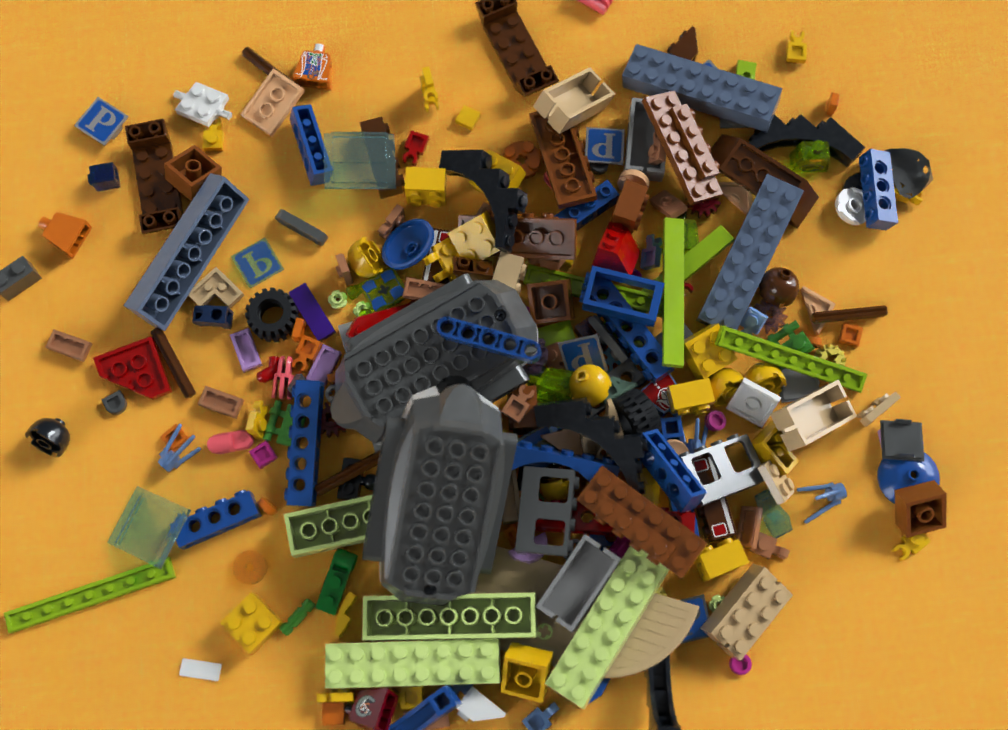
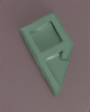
(619, 388)

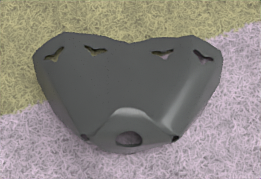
(909, 171)

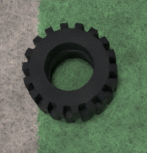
(263, 302)
(636, 413)

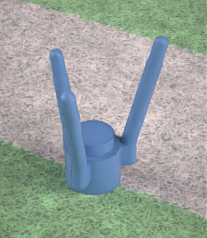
(696, 442)
(171, 459)
(833, 493)

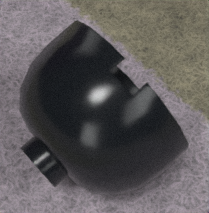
(49, 436)

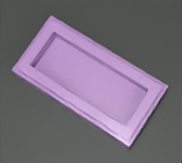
(246, 350)
(324, 364)

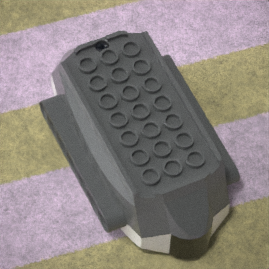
(410, 355)
(439, 494)

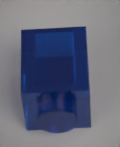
(104, 176)

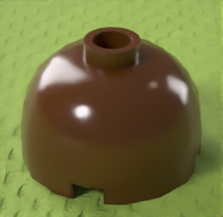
(779, 286)

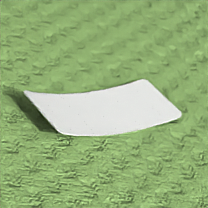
(200, 669)

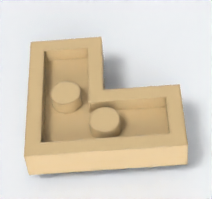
(214, 285)
(779, 486)

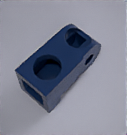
(213, 316)

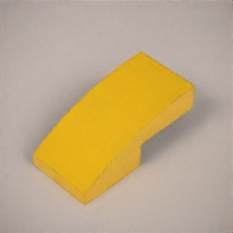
(343, 621)

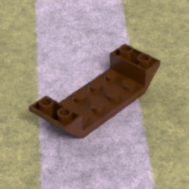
(515, 46)
(750, 166)
(158, 198)

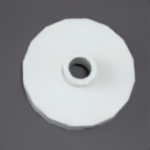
(850, 206)

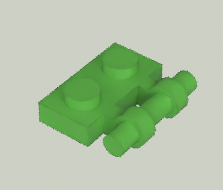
(798, 342)
(283, 432)

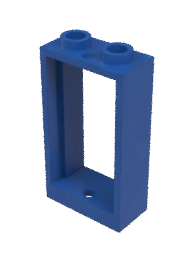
(618, 312)

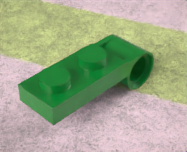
(336, 581)

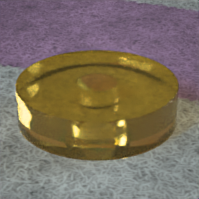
(259, 567)

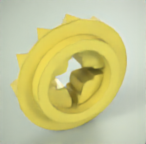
(831, 350)

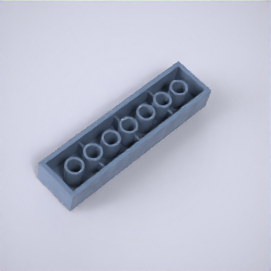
(702, 87)
(187, 252)
(750, 253)

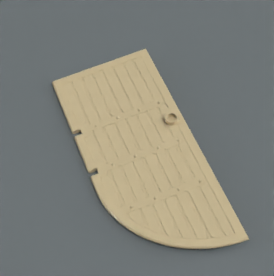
(651, 641)

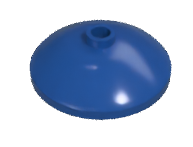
(408, 244)
(897, 474)

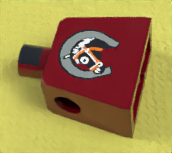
(372, 708)

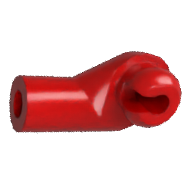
(268, 373)

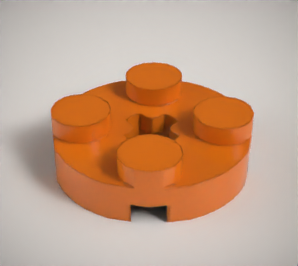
(525, 150)

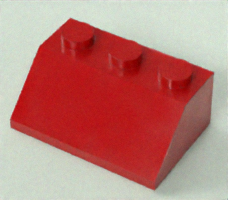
(617, 250)

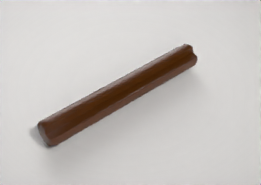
(259, 61)
(849, 314)
(173, 363)
(347, 474)

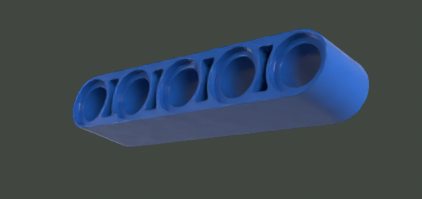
(481, 332)

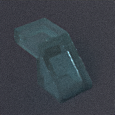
(774, 515)

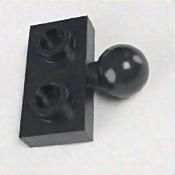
(352, 488)

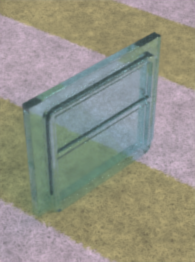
(359, 160)
(149, 527)

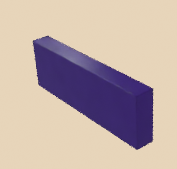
(312, 312)

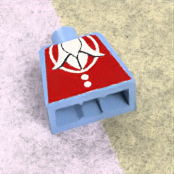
(658, 394)

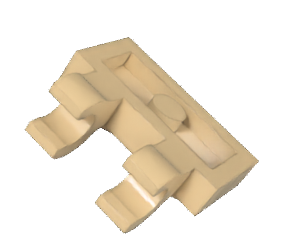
(882, 405)

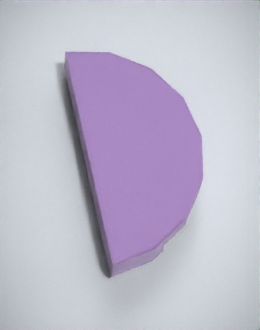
(530, 558)

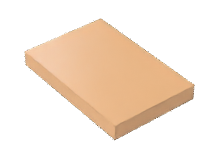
(272, 102)

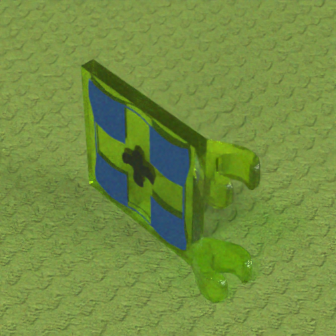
(380, 291)

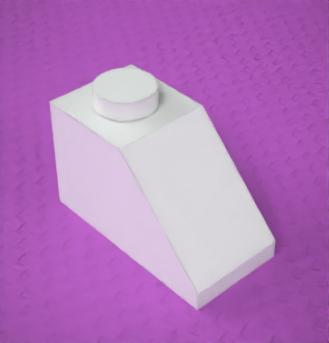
(478, 707)

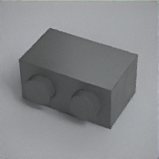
(17, 278)

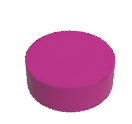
(715, 421)
(740, 667)

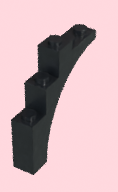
(841, 143)
(494, 183)
(574, 415)
(660, 697)

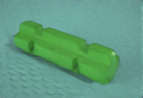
(297, 617)

